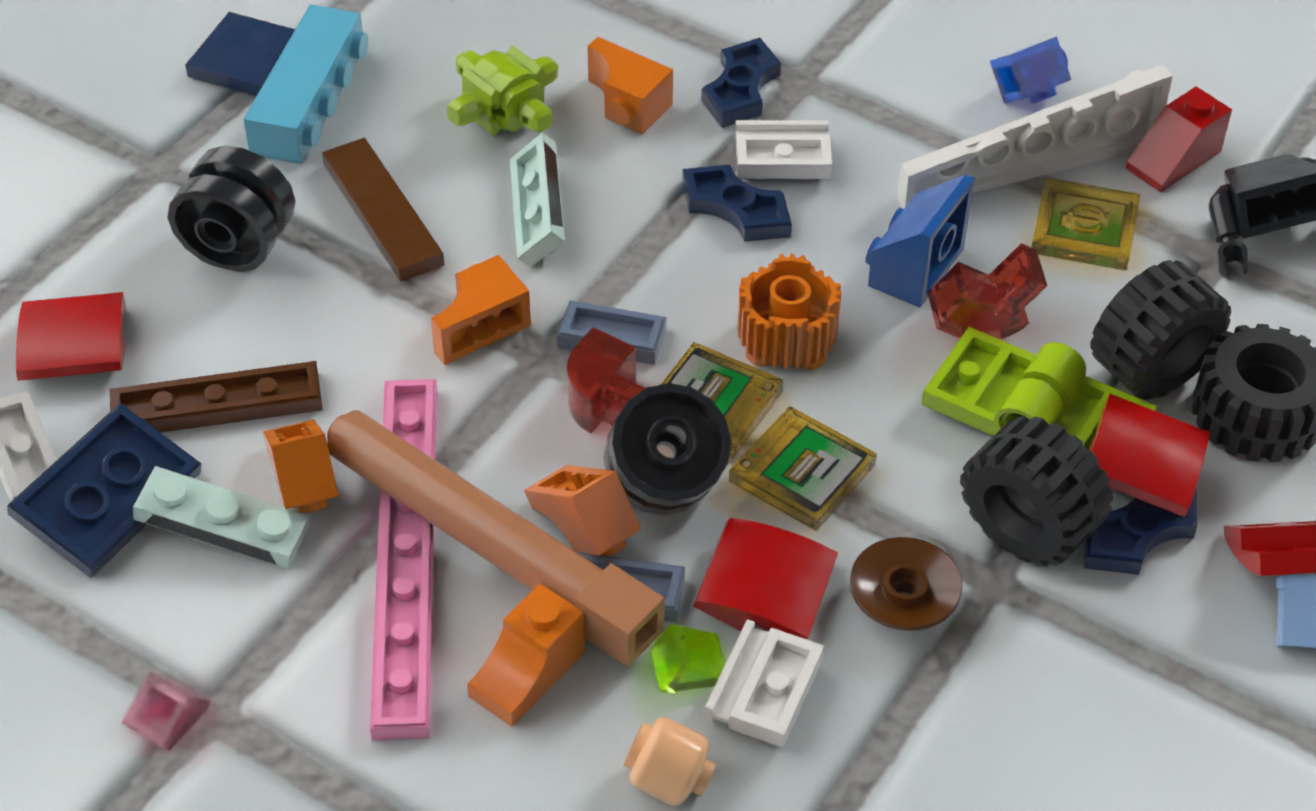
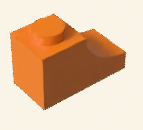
(633, 86)
(486, 309)
(301, 466)
(587, 508)
(533, 651)

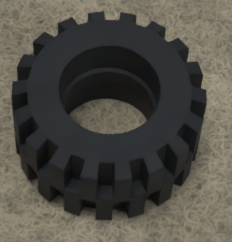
(1159, 329)
(1258, 393)
(1036, 491)

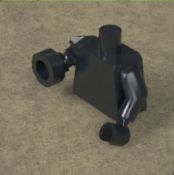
(1261, 200)

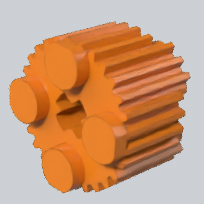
(788, 314)

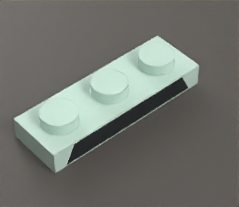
(537, 200)
(221, 517)

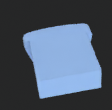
(1296, 610)

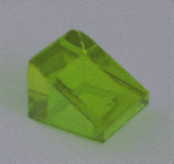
(686, 659)

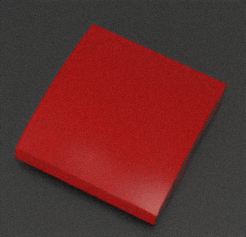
(70, 336)
(1149, 454)
(1274, 547)
(765, 578)

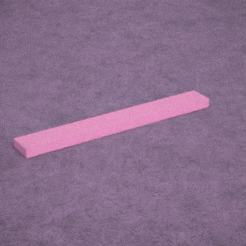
(404, 582)

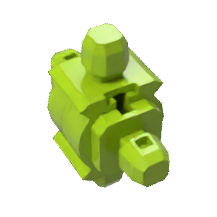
(503, 91)

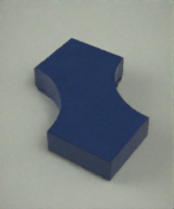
(737, 89)
(751, 210)
(1132, 532)

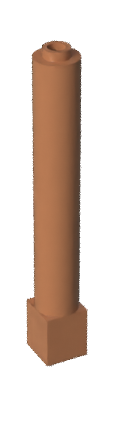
(618, 609)

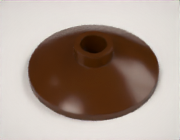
(911, 568)

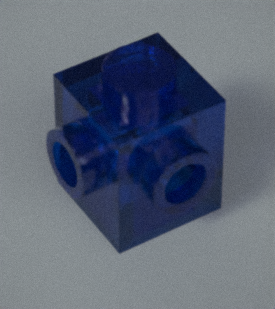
(1031, 71)

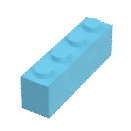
(305, 84)

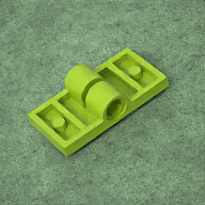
(995, 382)

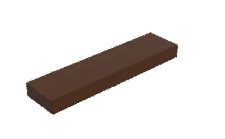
(383, 209)
(224, 397)

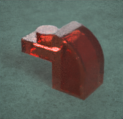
(991, 301)
(600, 379)

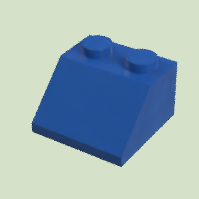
(921, 241)

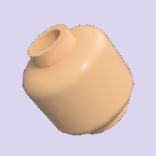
(669, 761)

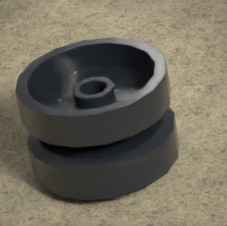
(231, 208)
(686, 424)

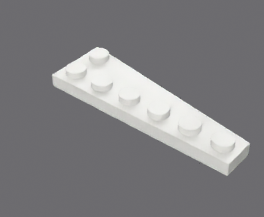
(1051, 140)

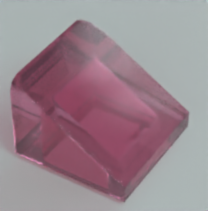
(165, 710)

